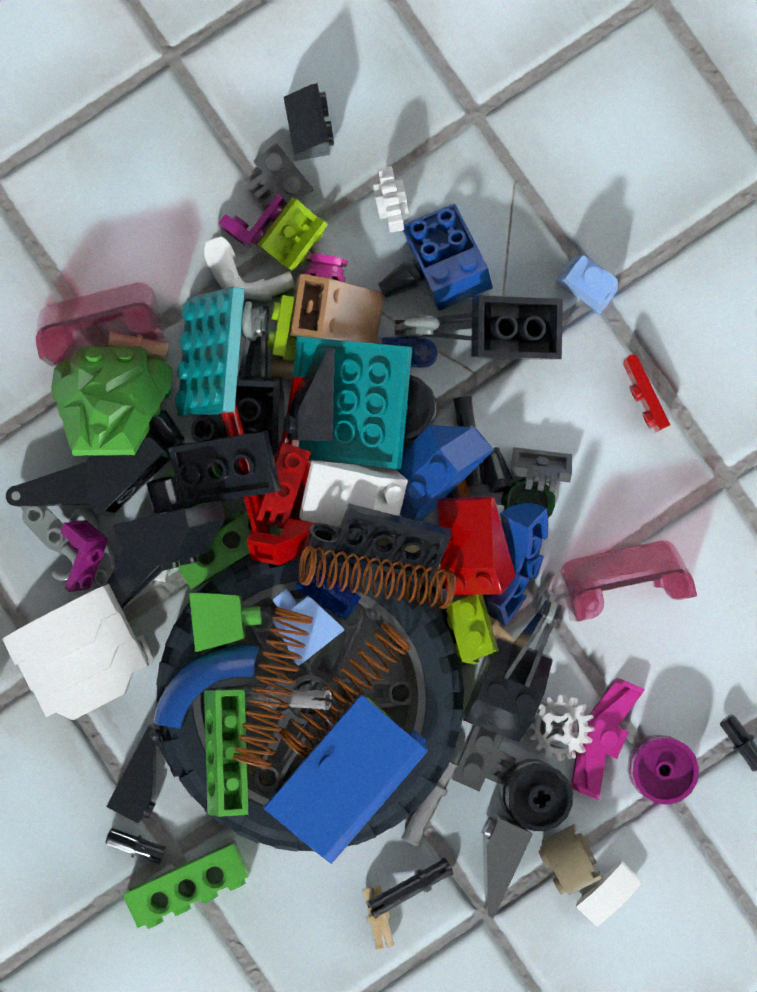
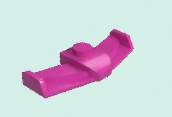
(606, 738)

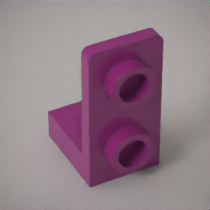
(238, 228)
(91, 550)

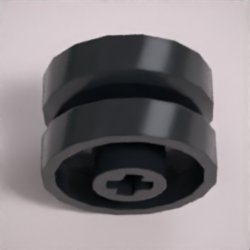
(421, 408)
(539, 780)

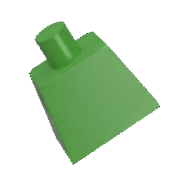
(220, 619)

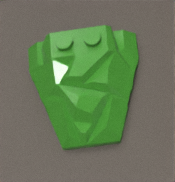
(109, 398)

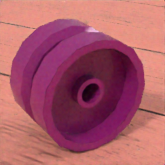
(650, 756)

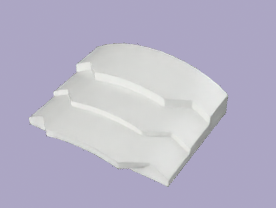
(78, 654)

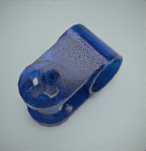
(416, 344)

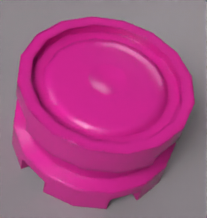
(326, 266)

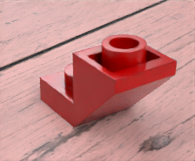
(282, 548)

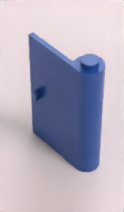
(346, 778)

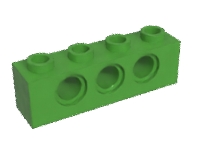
(199, 573)
(225, 776)
(140, 898)

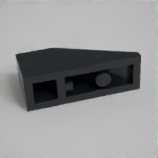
(312, 406)
(138, 783)

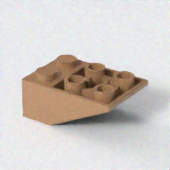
(334, 310)

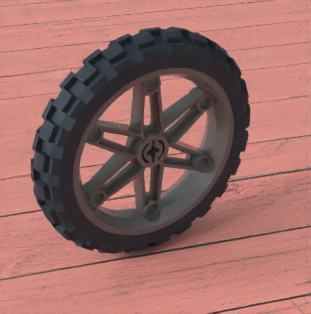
(432, 681)

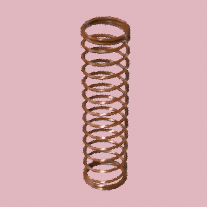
(306, 580)
(299, 747)
(253, 759)

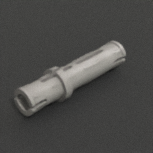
(297, 699)
(425, 811)

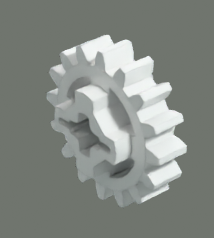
(391, 199)
(570, 736)

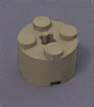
(570, 860)

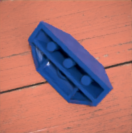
(438, 464)

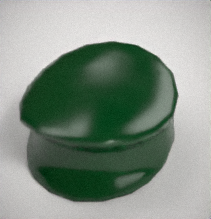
(518, 494)

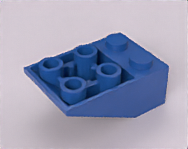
(447, 257)

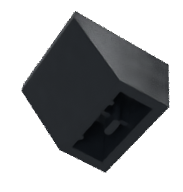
(306, 122)

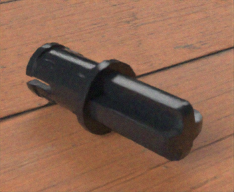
(741, 739)
(135, 845)

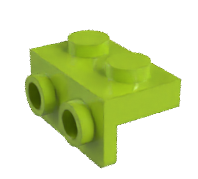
(292, 235)
(278, 341)
(471, 628)

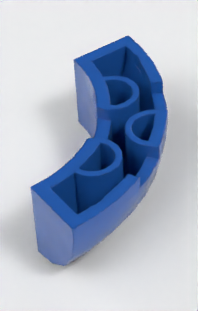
(523, 529)
(200, 674)

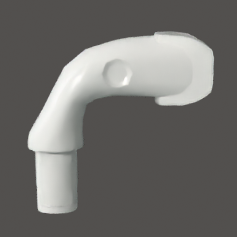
(220, 257)

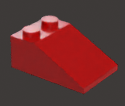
(476, 546)

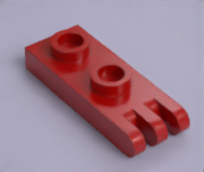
(643, 391)
(290, 466)

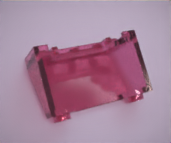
(58, 320)
(588, 576)

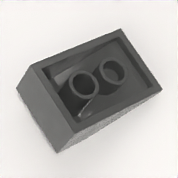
(502, 851)

